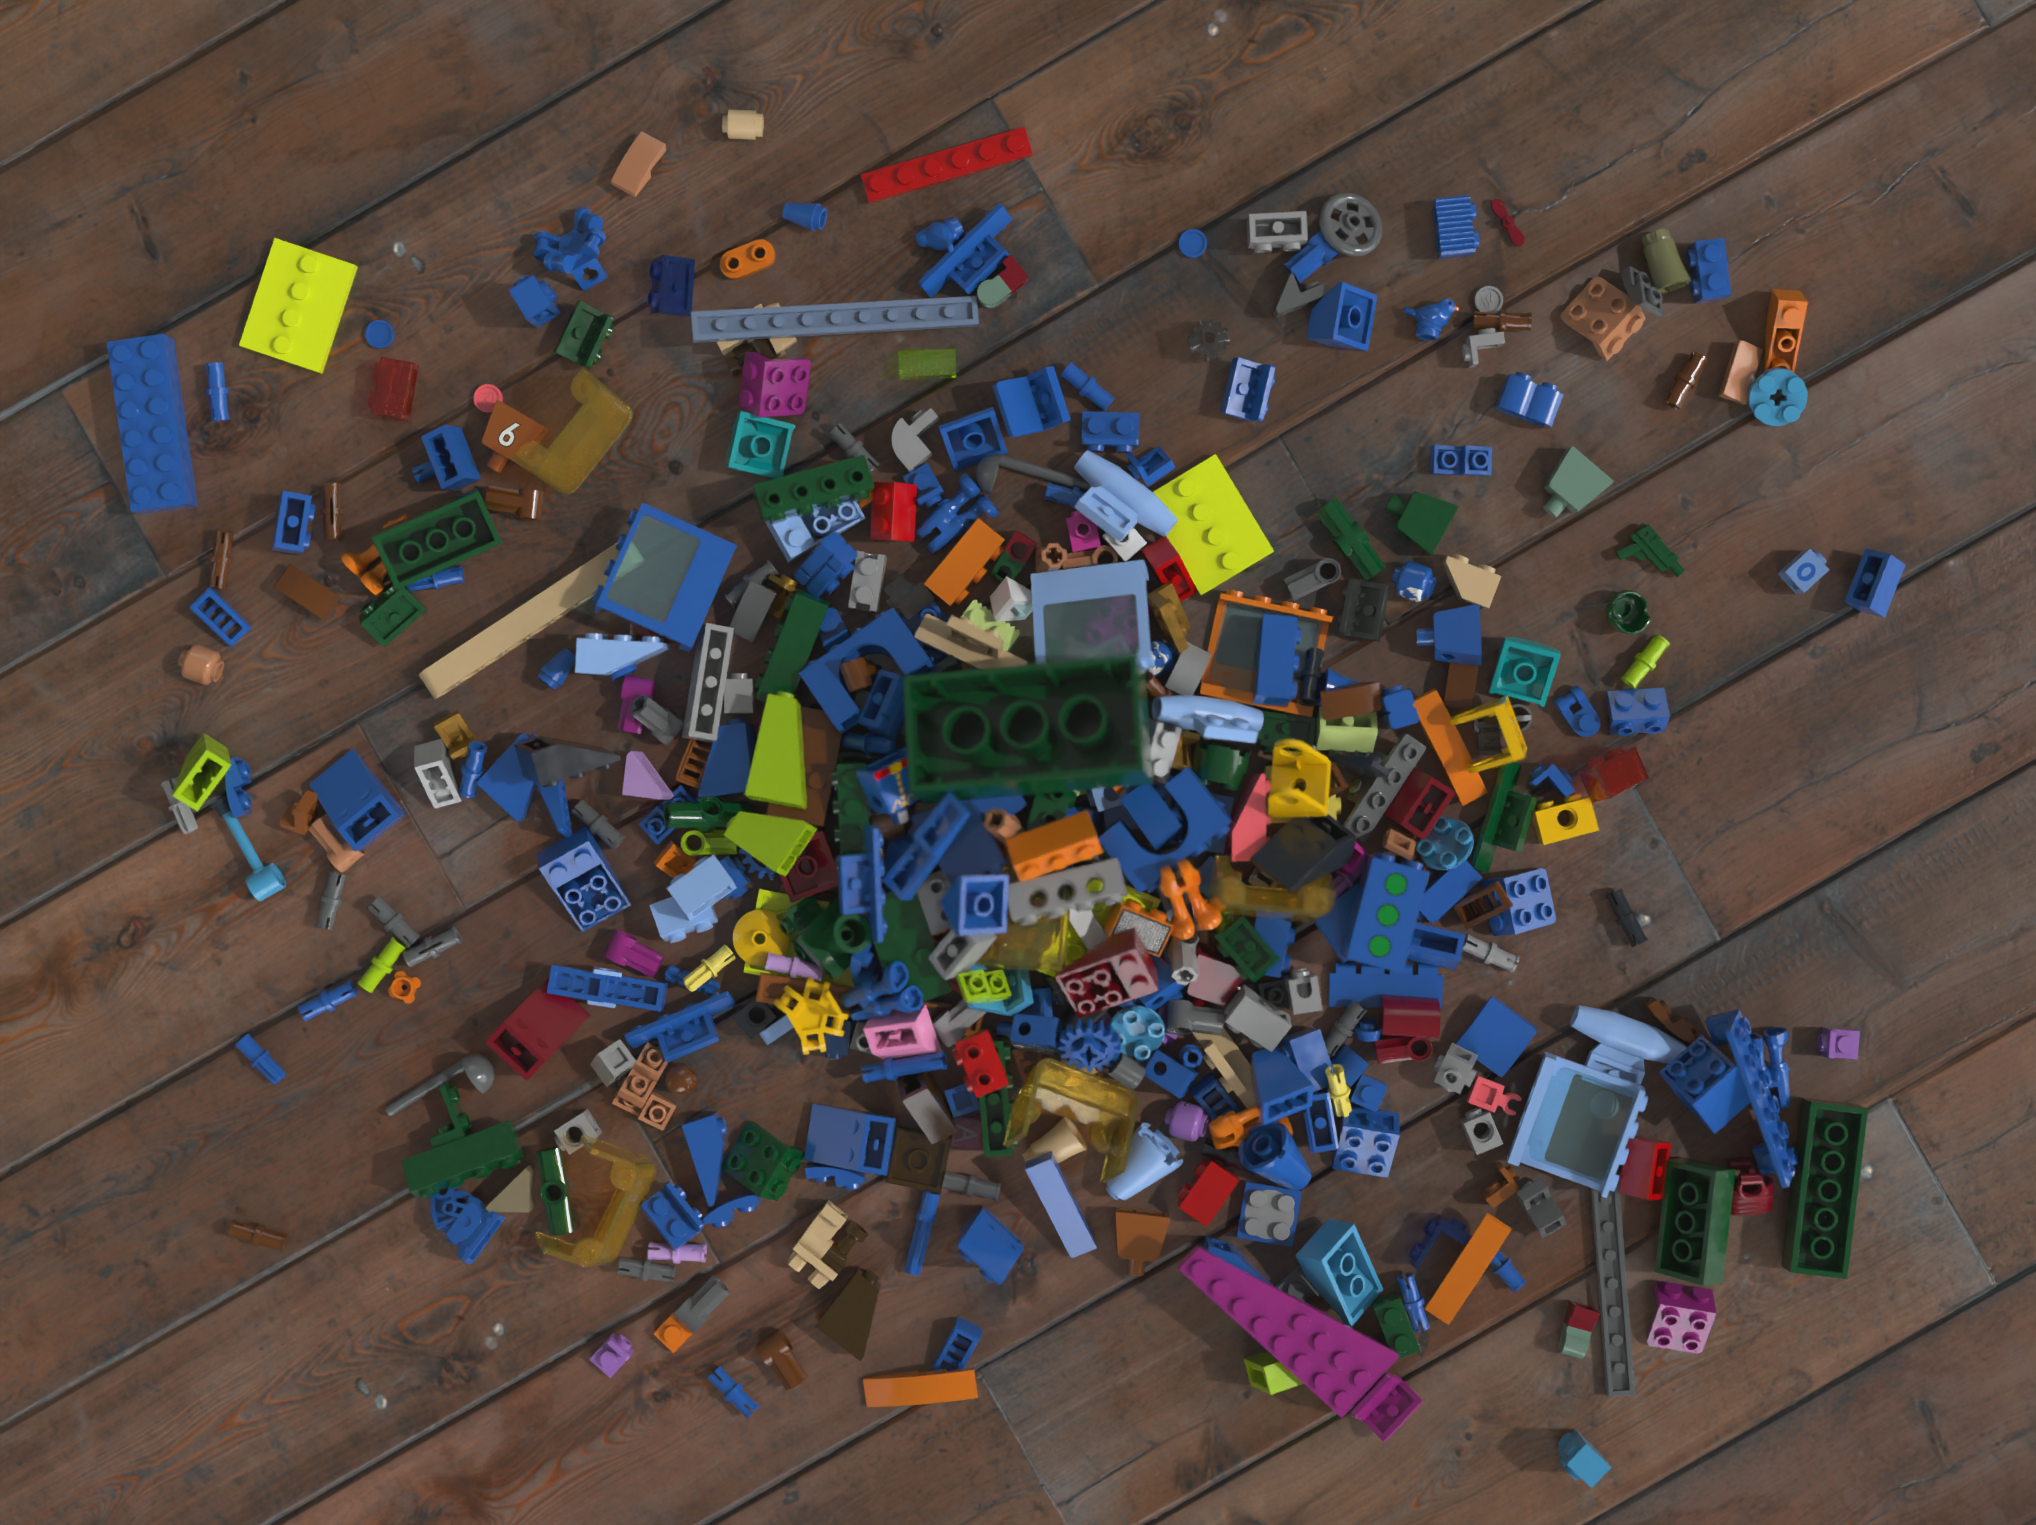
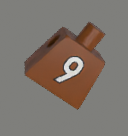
(507, 433)

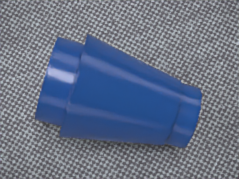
(806, 215)
(557, 669)

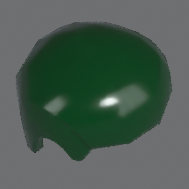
(1627, 612)

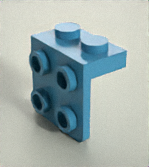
(1020, 989)

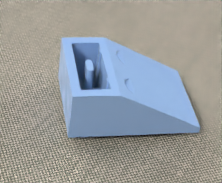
(803, 534)
(605, 657)

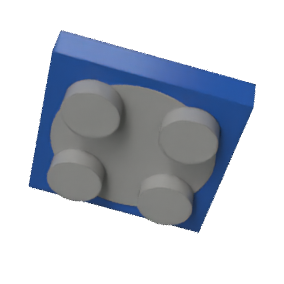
(1268, 1213)

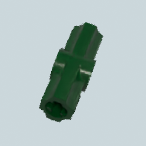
(1350, 539)
(702, 815)
(553, 1173)

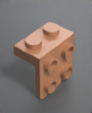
(1604, 316)

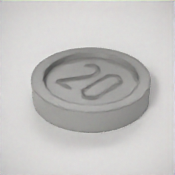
(1488, 299)

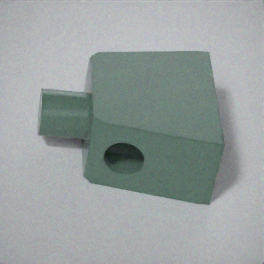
(1574, 483)

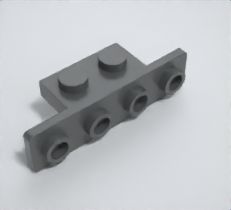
(1375, 794)

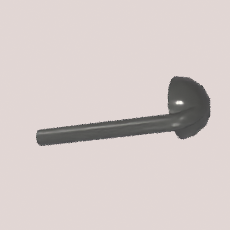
(988, 468)
(476, 1067)

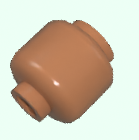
(201, 664)

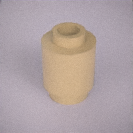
(743, 124)

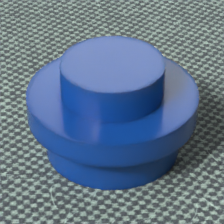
(1367, 1030)

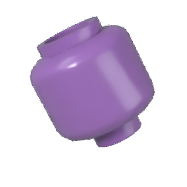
(1187, 1121)

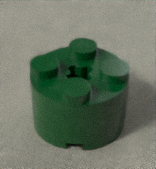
(1220, 763)

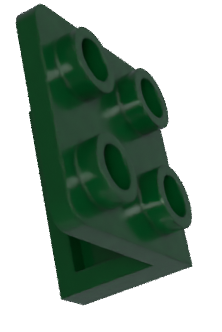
(1286, 727)
(763, 1162)

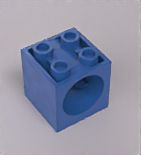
(1707, 1084)

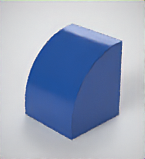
(1351, 1062)

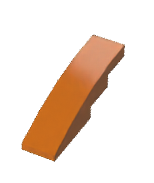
(1448, 747)
(1468, 1268)
(920, 1387)

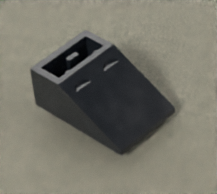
(551, 759)
(1305, 851)

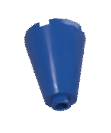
(1275, 1156)

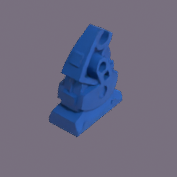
(464, 1224)

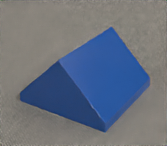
(973, 438)
(977, 904)

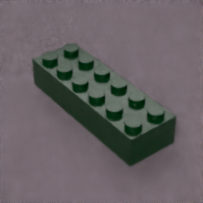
(1824, 1188)

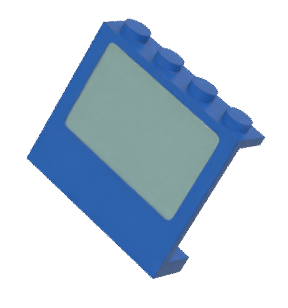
(664, 575)

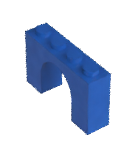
(884, 636)
(1205, 820)

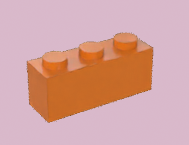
(965, 563)
(1053, 846)

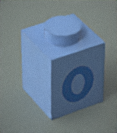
(1804, 570)

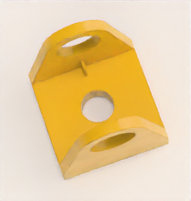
(1516, 744)
(1294, 768)

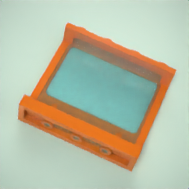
(1235, 646)

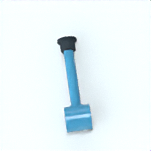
(264, 879)

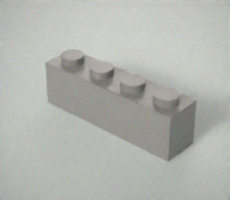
(707, 682)

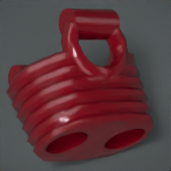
(1752, 1191)

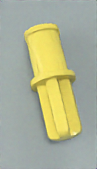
(709, 968)
(1338, 1090)

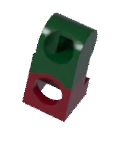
(1014, 557)

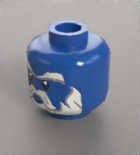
(1414, 581)
(1163, 656)

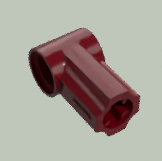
(1399, 1049)

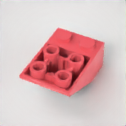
(1249, 820)

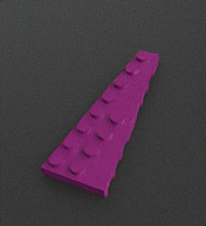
(1315, 1347)

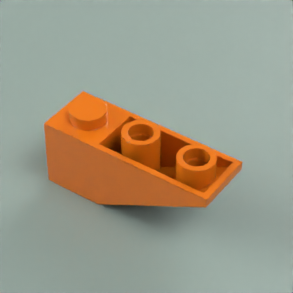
(1784, 328)

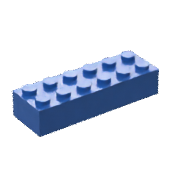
(152, 424)

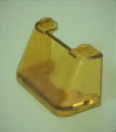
(582, 440)
(1235, 898)

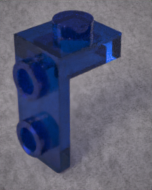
(1453, 1228)

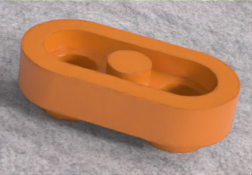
(748, 262)

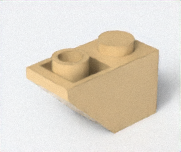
(1469, 582)

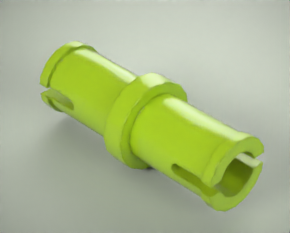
(1645, 661)
(381, 965)

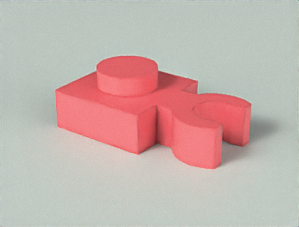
(1490, 1094)

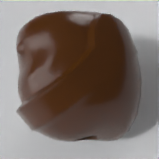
(681, 1079)

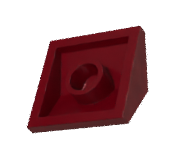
(813, 870)

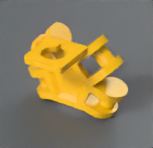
(811, 1015)

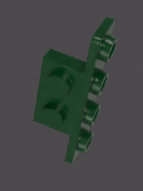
(1505, 819)

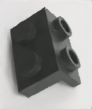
(1363, 609)

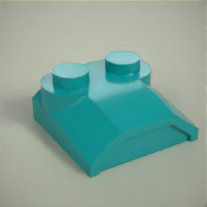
(759, 445)
(1524, 670)

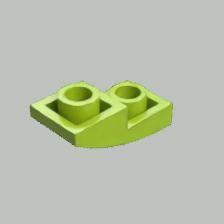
(984, 987)

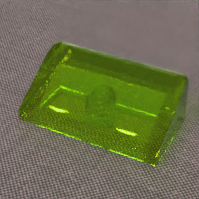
(927, 363)

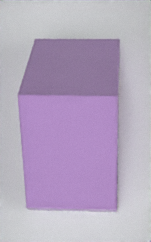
(643, 779)

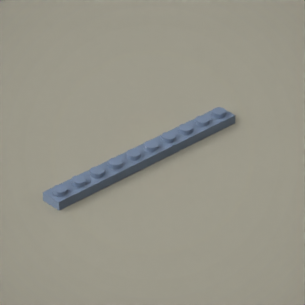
(834, 319)

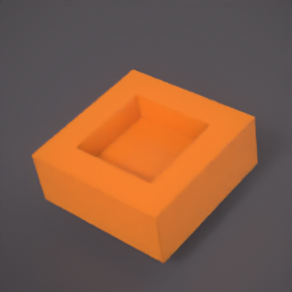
(672, 1333)

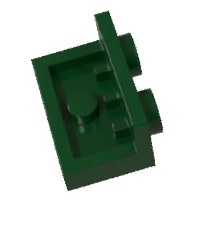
(584, 335)
(1247, 948)

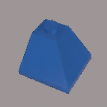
(1343, 318)

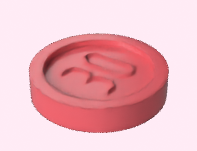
(486, 397)

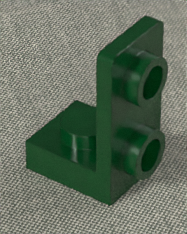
(460, 1119)

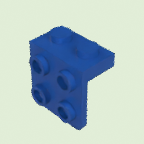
(1031, 403)
(1530, 901)

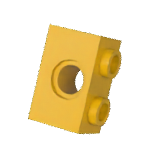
(1581, 819)

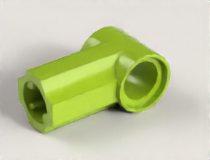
(712, 843)

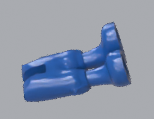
(950, 523)
(870, 992)
(1778, 1068)

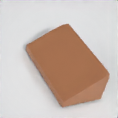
(1740, 371)

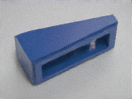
(213, 624)
(557, 805)
(1207, 1090)
(964, 1333)

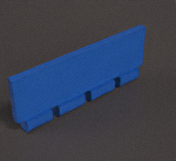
(1373, 982)

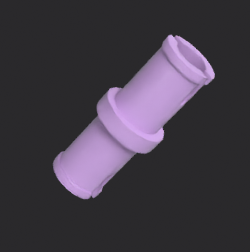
(793, 966)
(687, 1252)

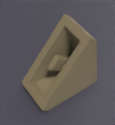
(518, 1195)

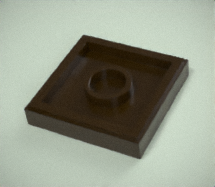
(918, 1162)

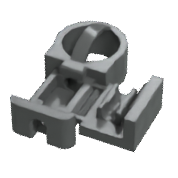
(1491, 730)

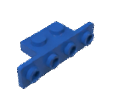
(972, 257)
(861, 882)
(683, 1030)

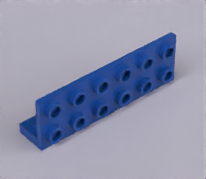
(1776, 1152)

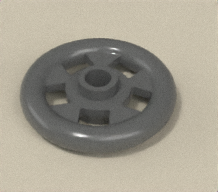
(1346, 229)

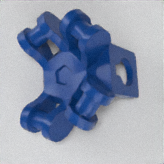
(575, 249)

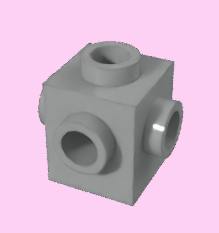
(1455, 1069)

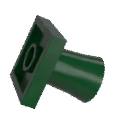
(834, 939)

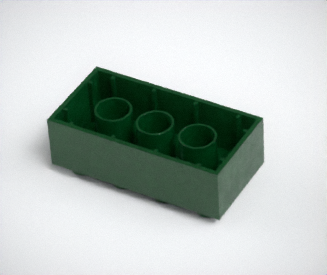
(1028, 729)

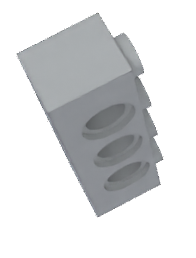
(1021, 893)

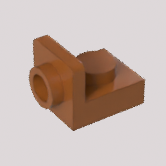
(300, 814)
(1499, 1191)

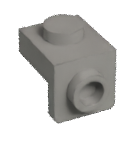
(1484, 340)

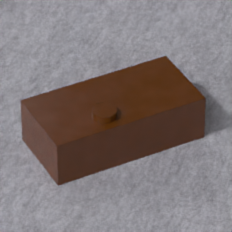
(821, 748)

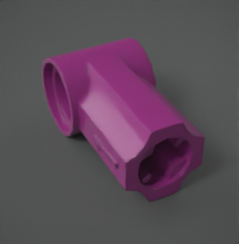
(631, 688)
(626, 950)

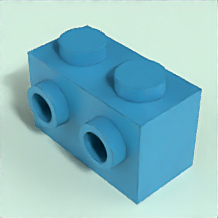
(1581, 1458)

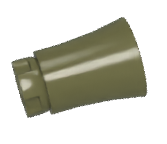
(1664, 262)

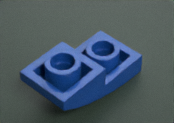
(1460, 460)
(235, 779)
(653, 822)
(864, 966)
(843, 1177)
(725, 1212)

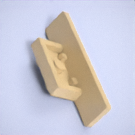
(966, 642)
(1231, 1063)

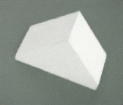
(1011, 601)

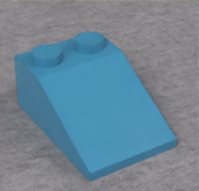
(1340, 1269)

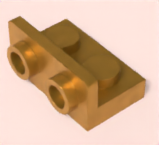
(1170, 615)

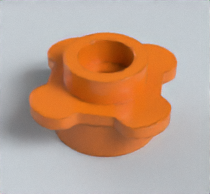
(402, 979)

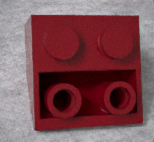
(1419, 803)

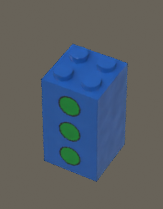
(1384, 912)

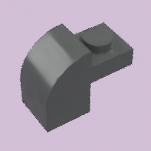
(1540, 1207)

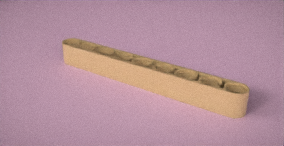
(518, 626)

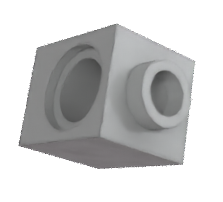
(740, 694)
(613, 1062)
(585, 1123)
(1489, 1139)

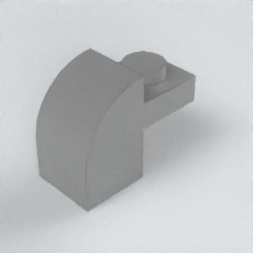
(906, 440)
(1188, 671)

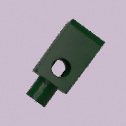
(1422, 519)

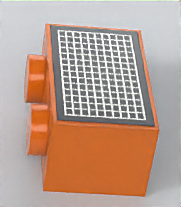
(1151, 925)

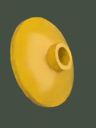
(757, 922)

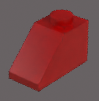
(1169, 567)

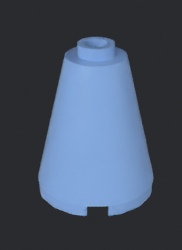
(1148, 1160)

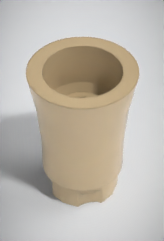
(1062, 1140)

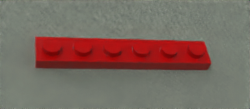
(947, 165)

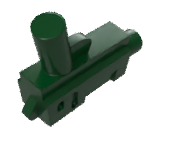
(1648, 545)

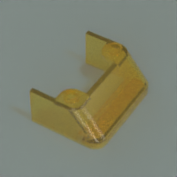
(1083, 1098)
(633, 1178)

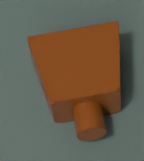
(1140, 1236)

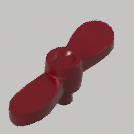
(1514, 233)

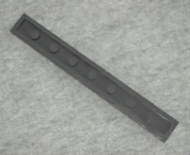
(1612, 1293)

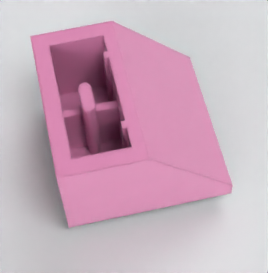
(902, 1034)

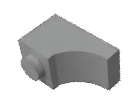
(436, 773)

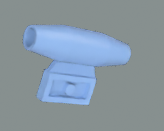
(1119, 500)
(1210, 716)
(1623, 1043)

